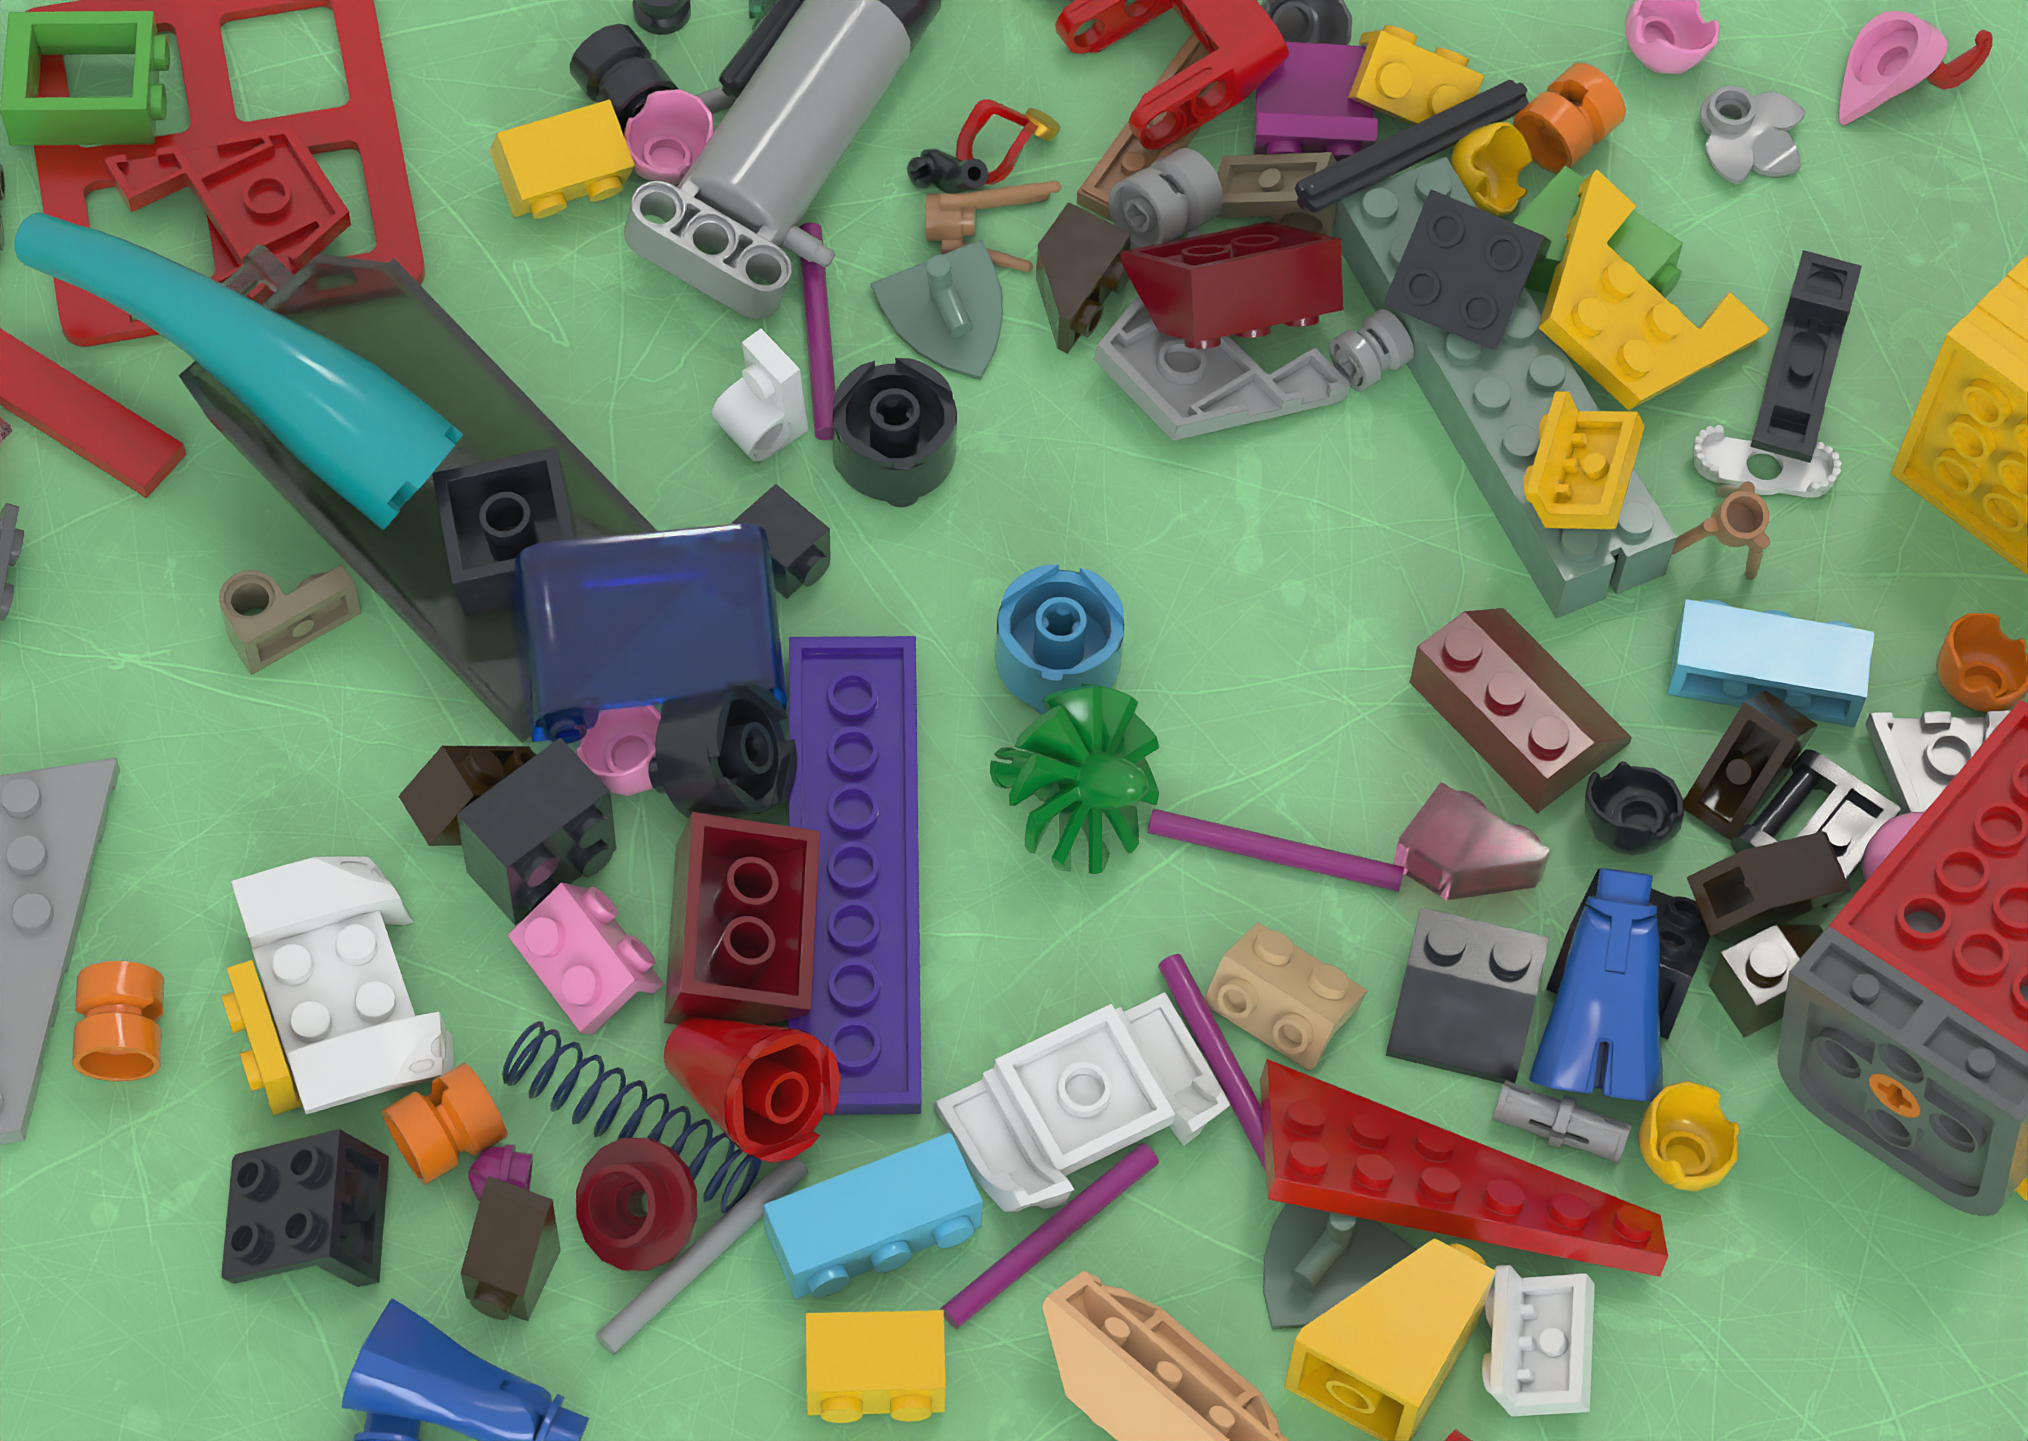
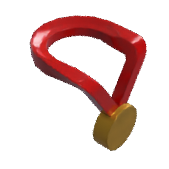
(1034, 123)

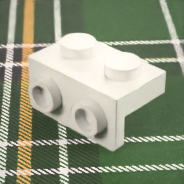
(1540, 1343)

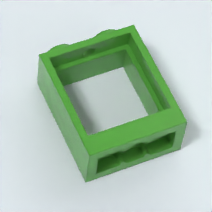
(82, 119)

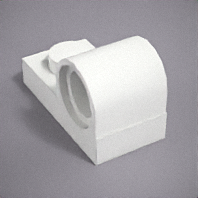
(765, 405)

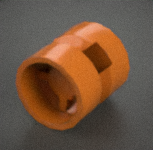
(1570, 117)
(119, 1027)
(444, 1123)

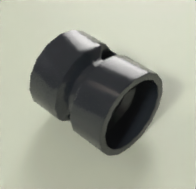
(618, 68)

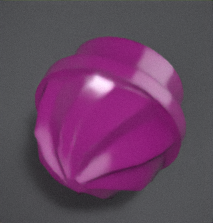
(501, 1164)

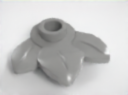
(1755, 137)

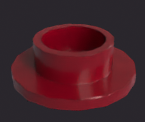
(612, 1208)

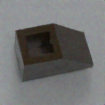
(1078, 271)
(454, 781)
(1767, 886)

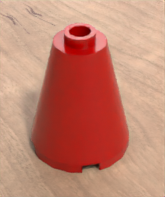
(756, 1082)

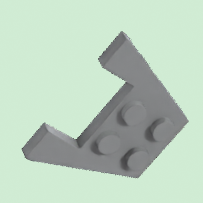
(1212, 387)

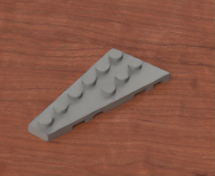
(46, 859)

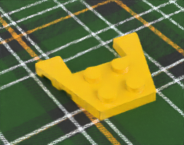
(1619, 322)

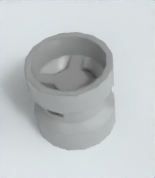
(1372, 349)

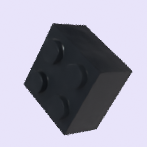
(493, 515)
(538, 830)

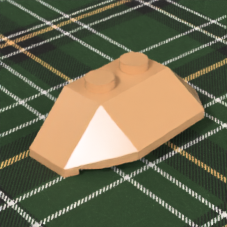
(1146, 1372)

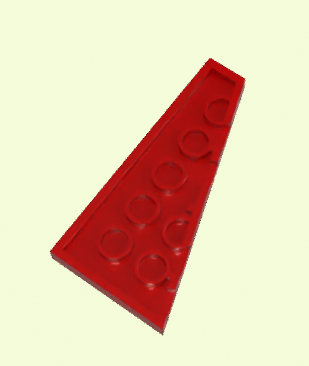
(1392, 1168)

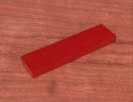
(84, 418)

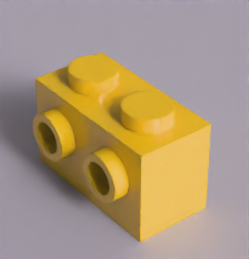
(562, 160)
(875, 1364)

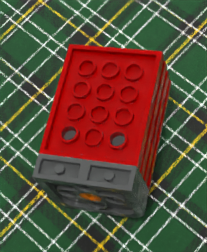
(1917, 993)

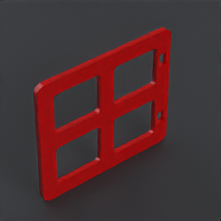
(362, 124)

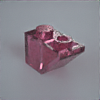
(1467, 850)

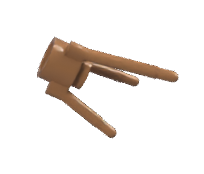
(954, 216)
(1736, 523)

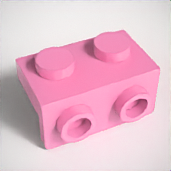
(584, 955)

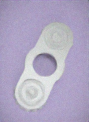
(1726, 458)

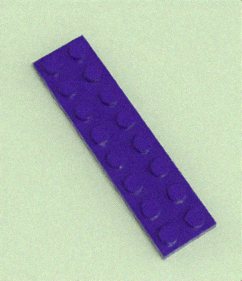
(860, 789)

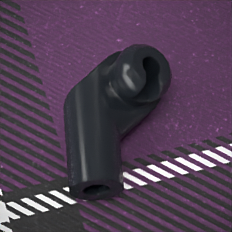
(946, 172)

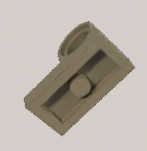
(1266, 188)
(287, 620)

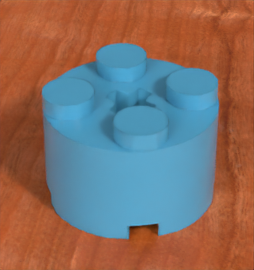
(1058, 633)

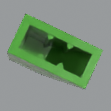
(1636, 241)

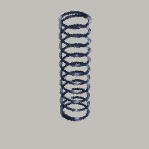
(610, 1111)

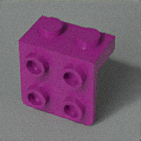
(1308, 105)

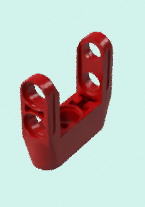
(1236, 34)

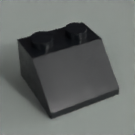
(1467, 996)

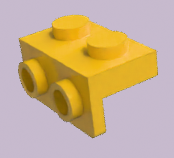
(1408, 79)
(1582, 465)
(266, 1061)

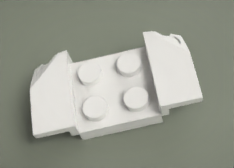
(337, 980)
(1080, 1100)

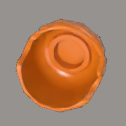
(1982, 664)

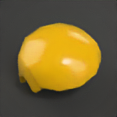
(1490, 164)
(1688, 1137)

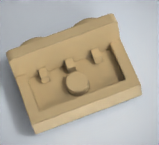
(1283, 995)

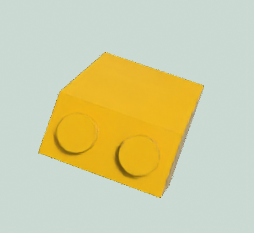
(1393, 1341)

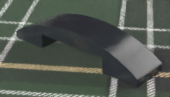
(1805, 356)

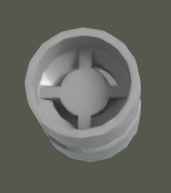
(1166, 198)

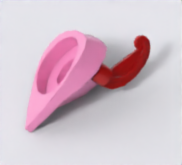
(1897, 54)

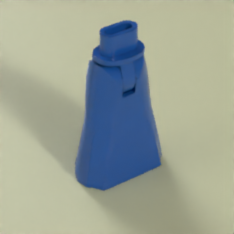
(1608, 998)
(427, 1376)

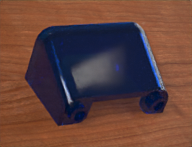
(642, 622)

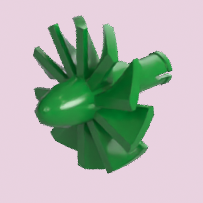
(1082, 763)

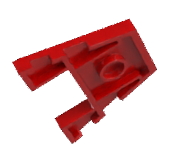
(253, 189)

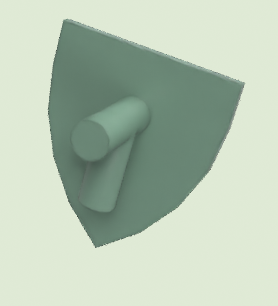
(947, 308)
(1322, 1259)

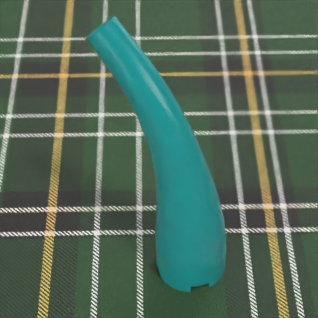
(315, 396)

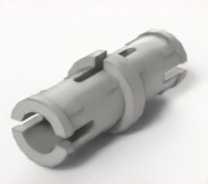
(1562, 1122)

